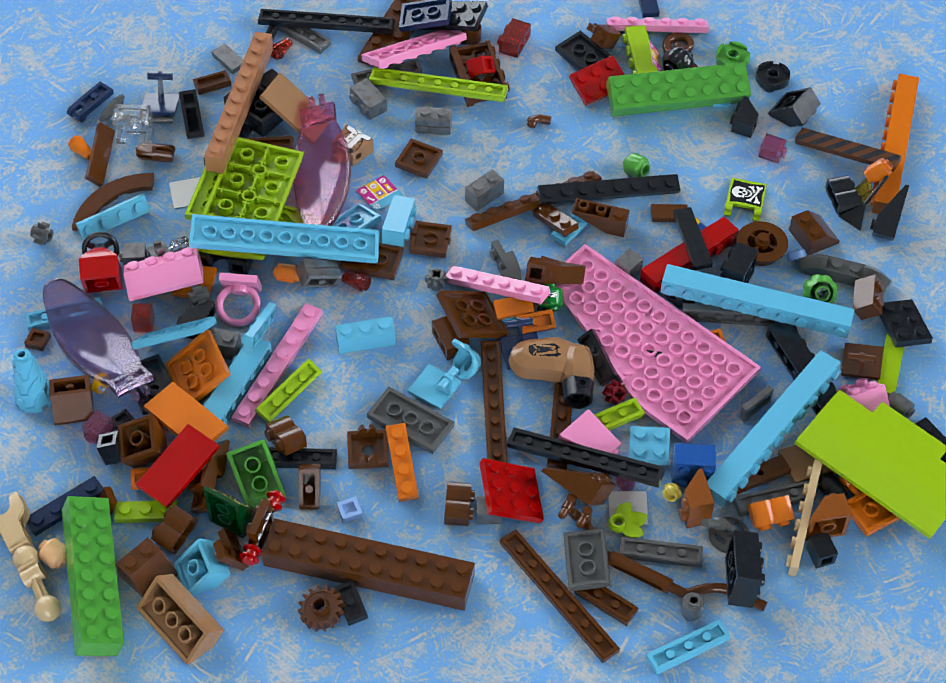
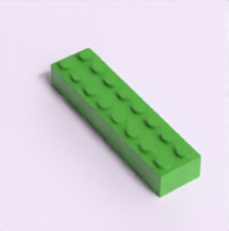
(677, 89)
(92, 577)

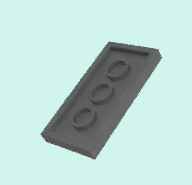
(423, 424)

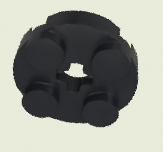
(770, 83)

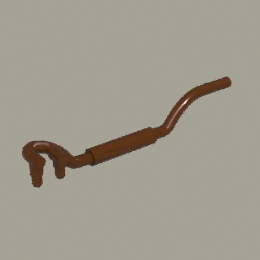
(637, 570)

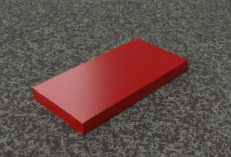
(177, 466)

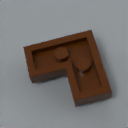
(229, 549)

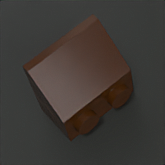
(812, 232)
(141, 441)
(143, 565)

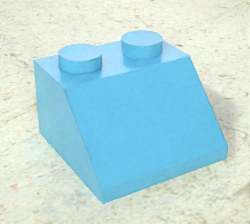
(200, 568)

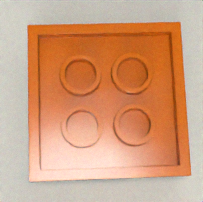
(198, 366)

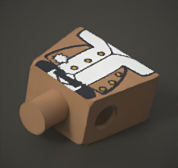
(358, 143)

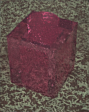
(773, 148)
(96, 425)

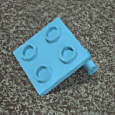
(435, 385)

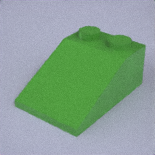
(255, 472)

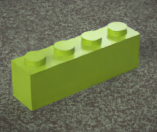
(638, 49)

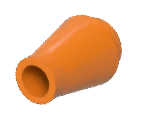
(79, 146)

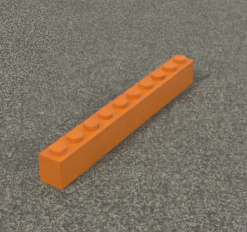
(896, 136)

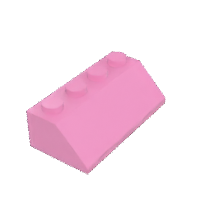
(163, 273)

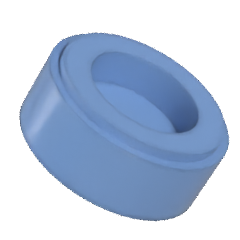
(796, 254)

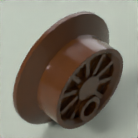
(765, 237)

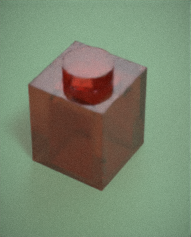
(142, 317)

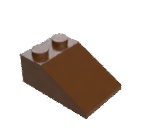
(588, 486)

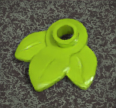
(630, 521)

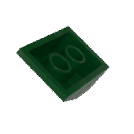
(228, 511)

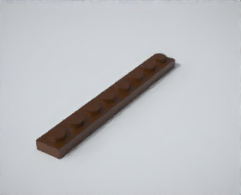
(518, 206)

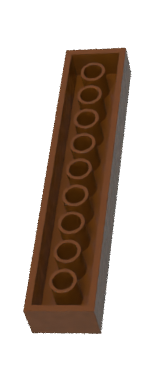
(369, 564)

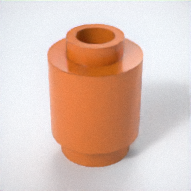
(878, 170)
(286, 273)

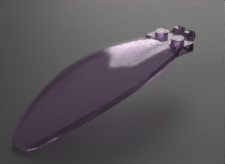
(94, 339)

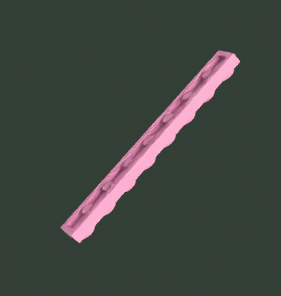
(277, 364)

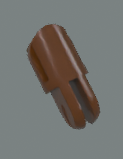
(155, 152)

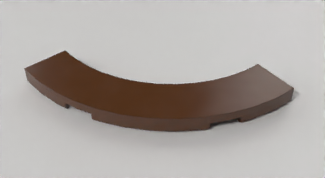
(110, 192)

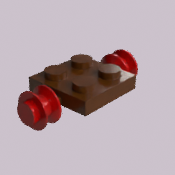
(261, 526)

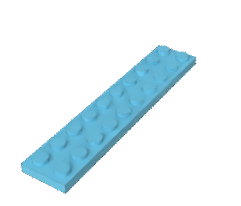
(284, 238)

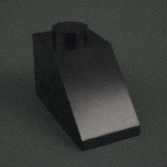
(197, 312)

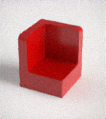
(480, 65)

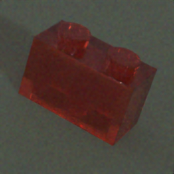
(514, 37)

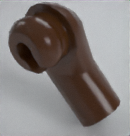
(539, 118)

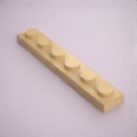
(802, 524)

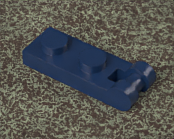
(90, 101)

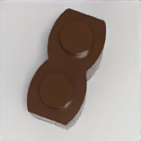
(285, 435)
(458, 504)
(174, 529)

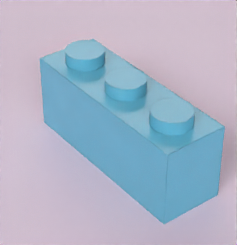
(399, 221)
(365, 335)

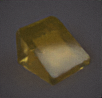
(864, 190)

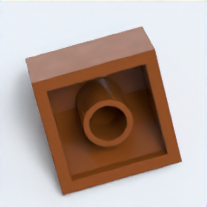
(697, 501)
(830, 516)

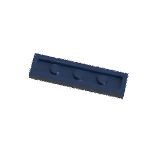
(52, 512)

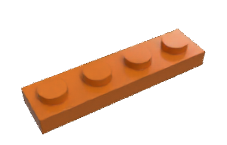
(402, 462)

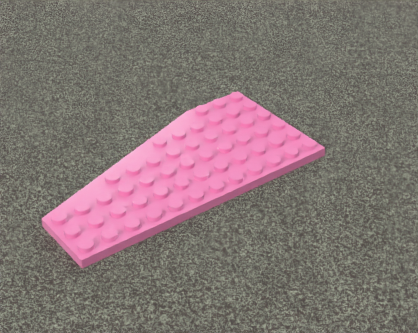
(691, 375)

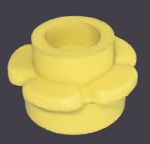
(672, 492)

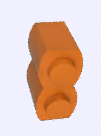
(771, 512)

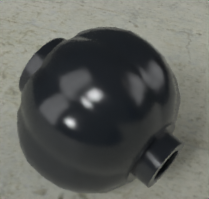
(677, 59)

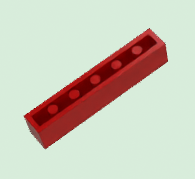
(716, 237)

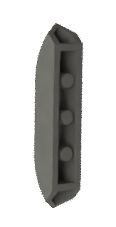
(839, 269)

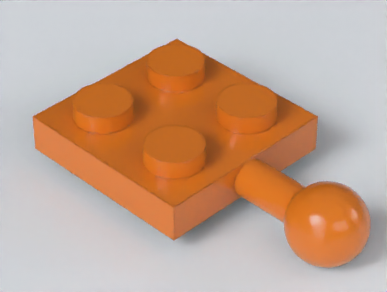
(867, 512)

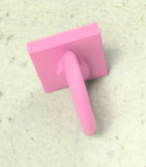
(239, 285)

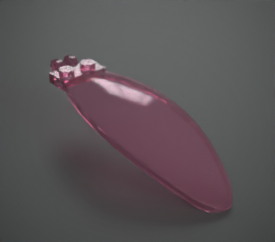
(326, 164)

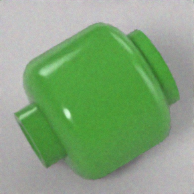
(636, 165)

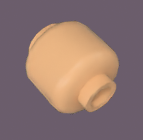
(52, 553)

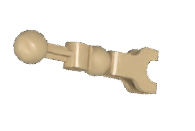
(26, 557)

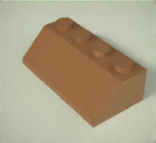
(179, 618)

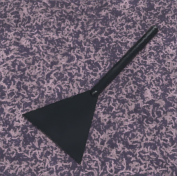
(856, 215)

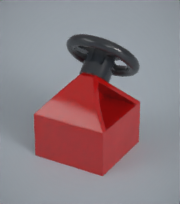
(100, 266)

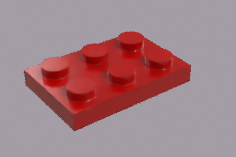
(592, 80)

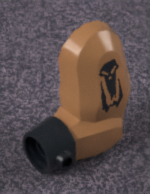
(557, 361)

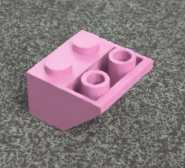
(866, 393)

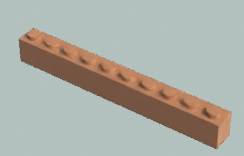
(238, 103)

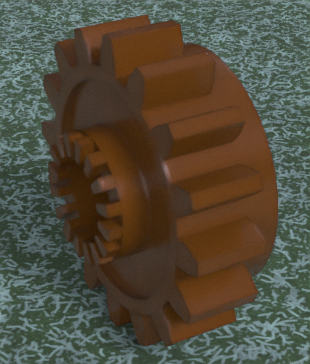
(332, 608)

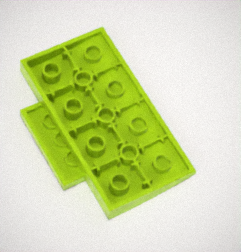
(250, 188)
(882, 458)

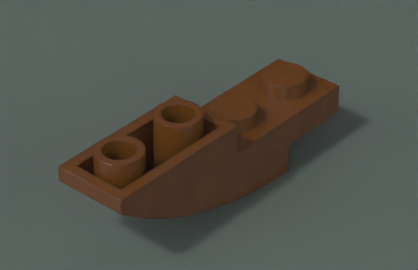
(207, 477)

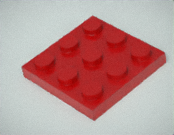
(511, 491)

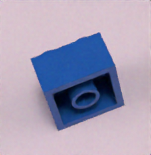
(690, 458)

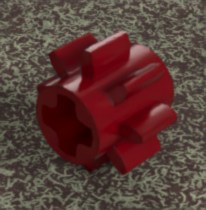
(614, 392)

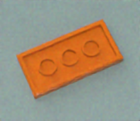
(177, 408)

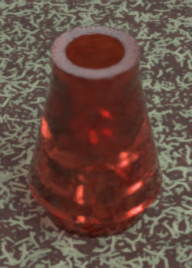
(281, 48)
(359, 281)

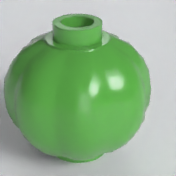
(825, 283)

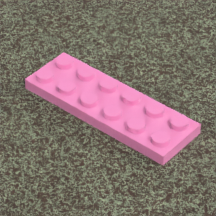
(413, 47)

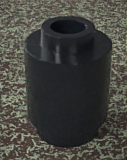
(830, 484)

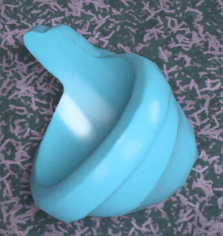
(465, 360)

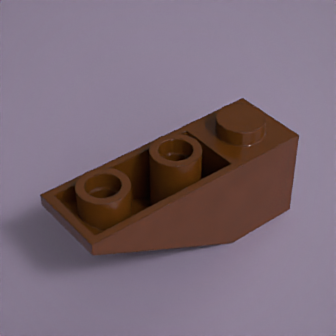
(604, 217)
(554, 272)

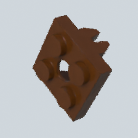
(367, 437)

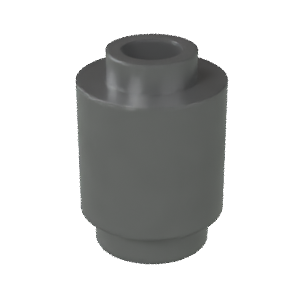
(901, 404)
(692, 606)

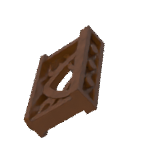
(459, 56)

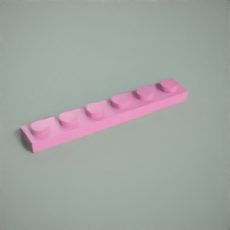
(663, 25)
(498, 284)

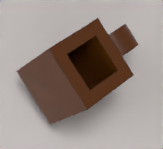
(603, 35)

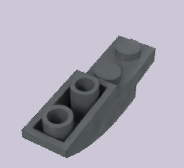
(506, 262)

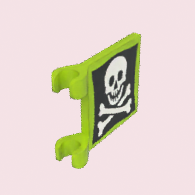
(745, 195)

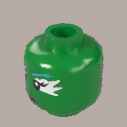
(554, 299)

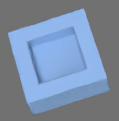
(349, 509)

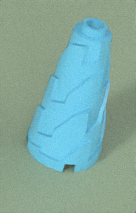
(30, 382)

